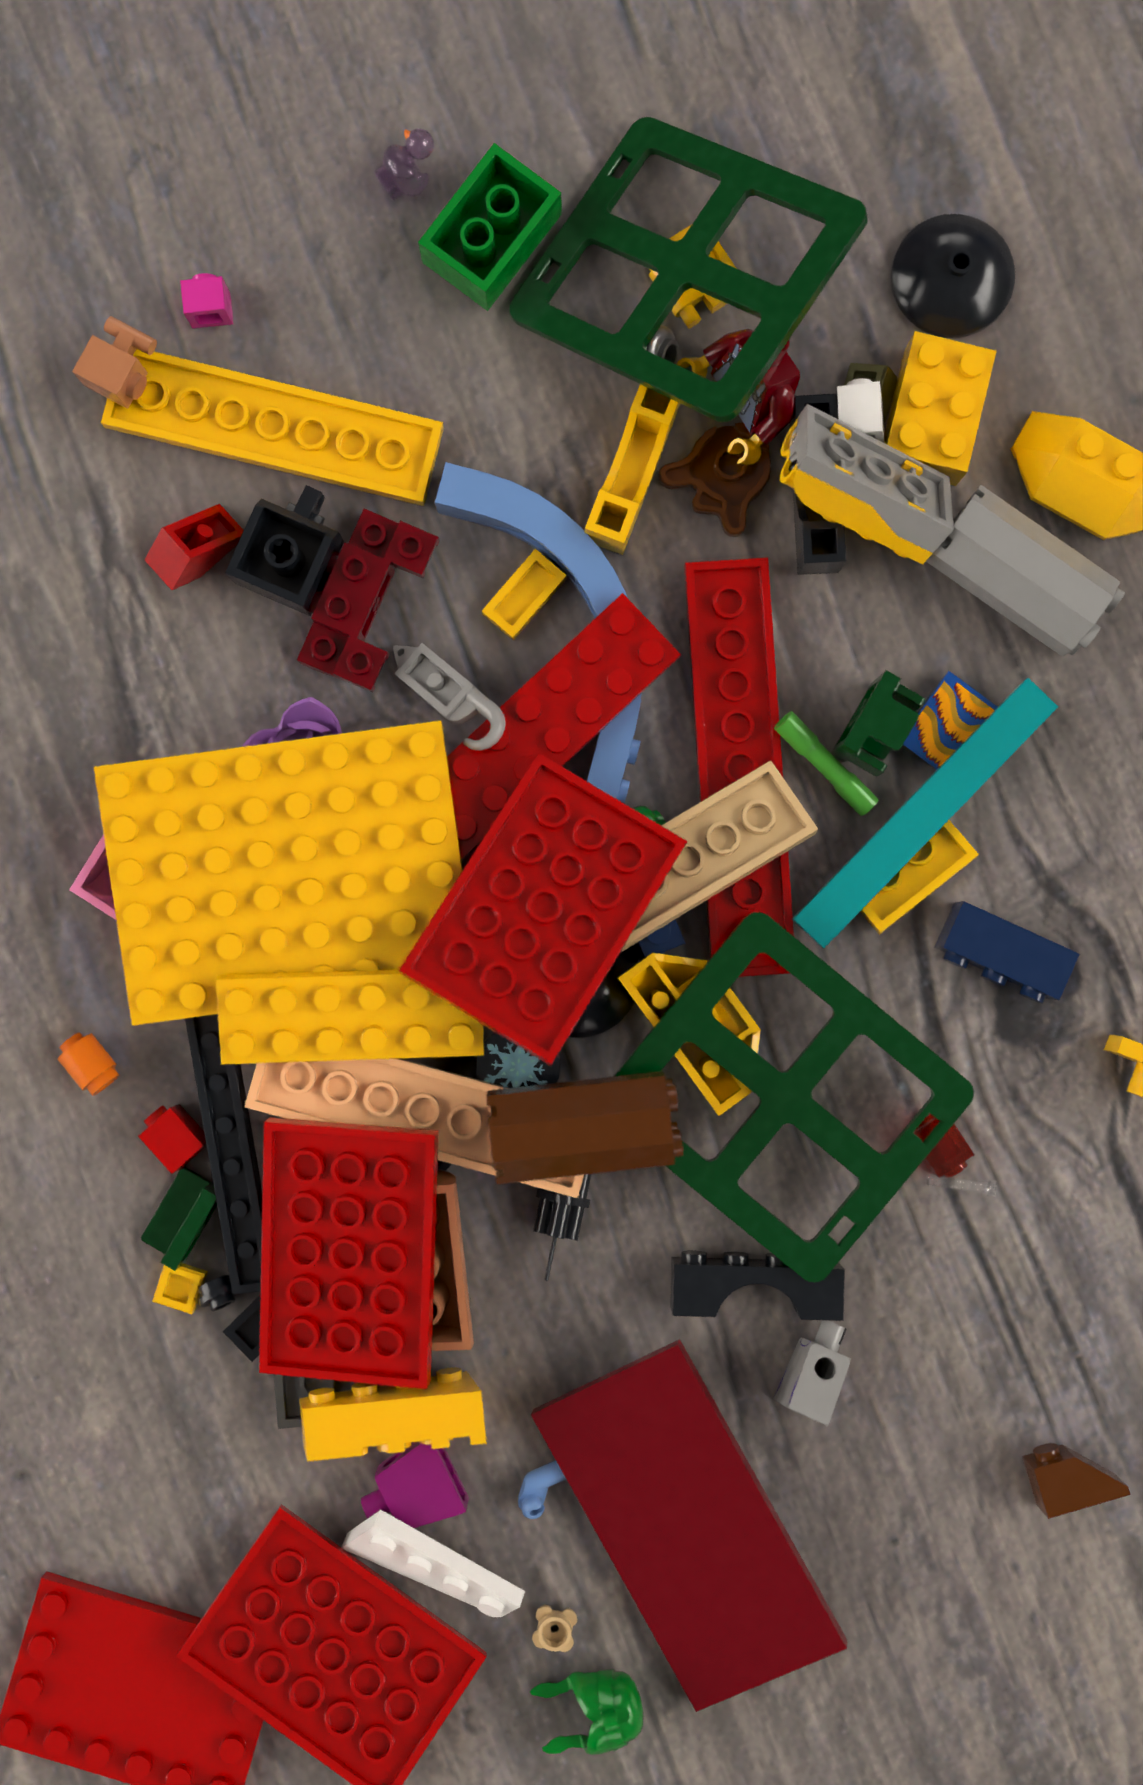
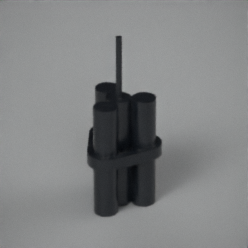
(560, 1216)

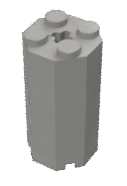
(1026, 573)

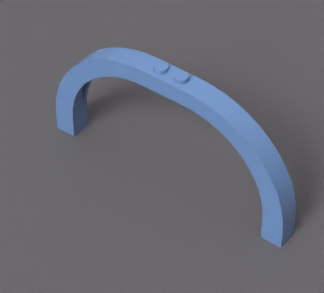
(530, 517)

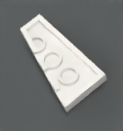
(423, 1559)

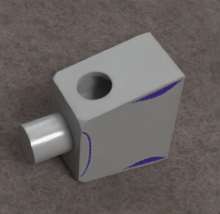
(810, 1391)

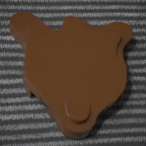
(720, 482)

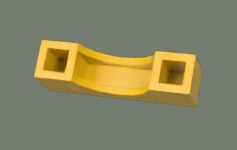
(632, 470)

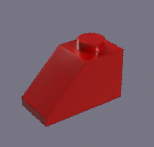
(193, 546)

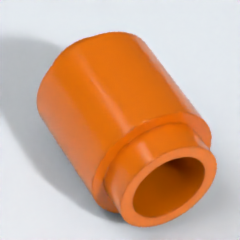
(88, 1063)

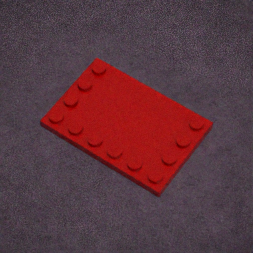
(543, 908)
(348, 1252)
(332, 1654)
(112, 1698)

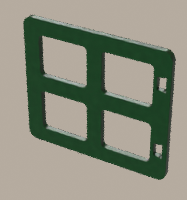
(688, 265)
(787, 1094)

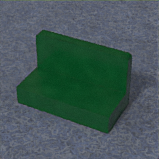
(181, 1217)

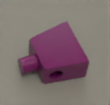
(417, 1487)

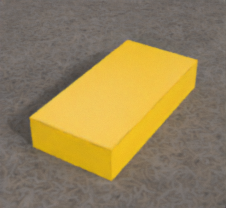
(524, 594)

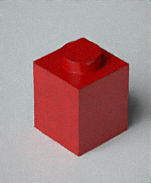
(173, 1137)

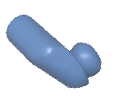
(535, 1487)

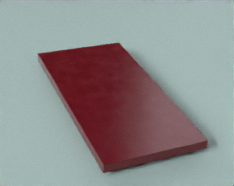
(689, 1527)

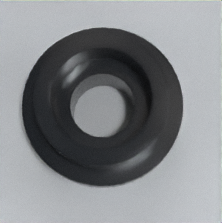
(216, 1293)

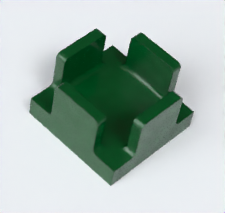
(879, 724)

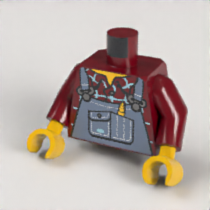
(770, 404)

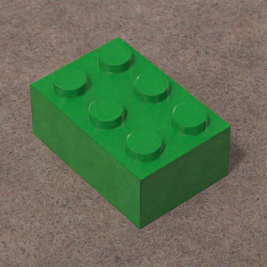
(490, 226)

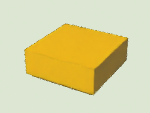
(180, 1287)

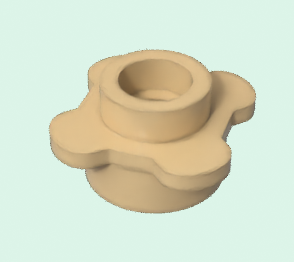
(559, 1640)

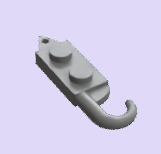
(448, 691)

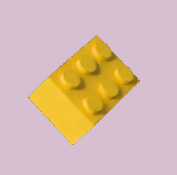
(939, 402)

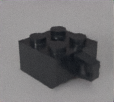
(278, 532)

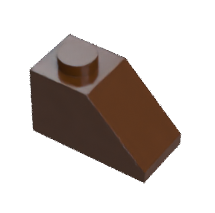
(1068, 1481)

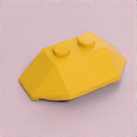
(1081, 474)
(656, 986)

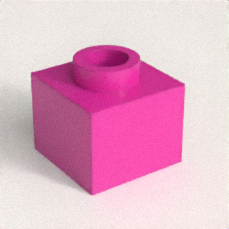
(206, 301)

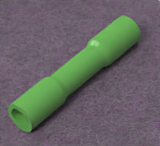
(807, 744)

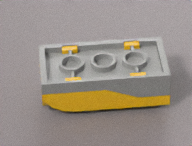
(867, 485)

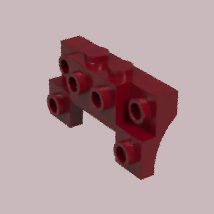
(354, 594)

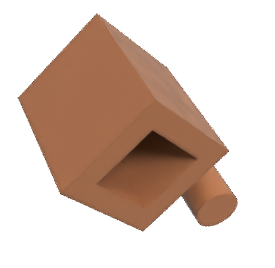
(113, 368)

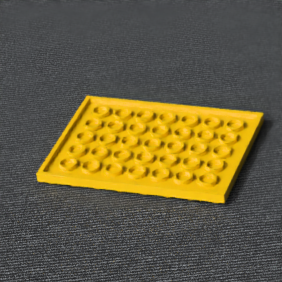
(275, 860)

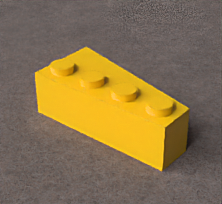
(392, 1416)

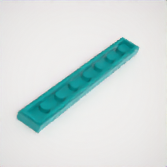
(924, 813)

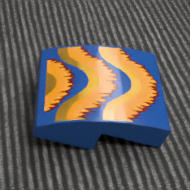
(947, 720)

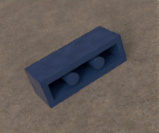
(1006, 952)

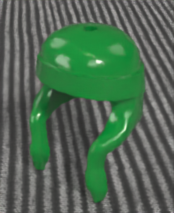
(608, 1701)

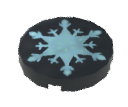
(513, 1066)

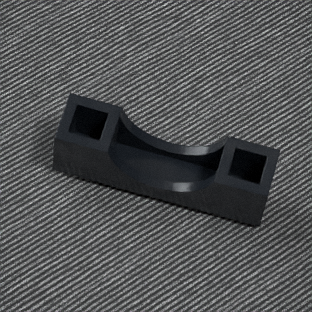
(818, 541)
(704, 1283)

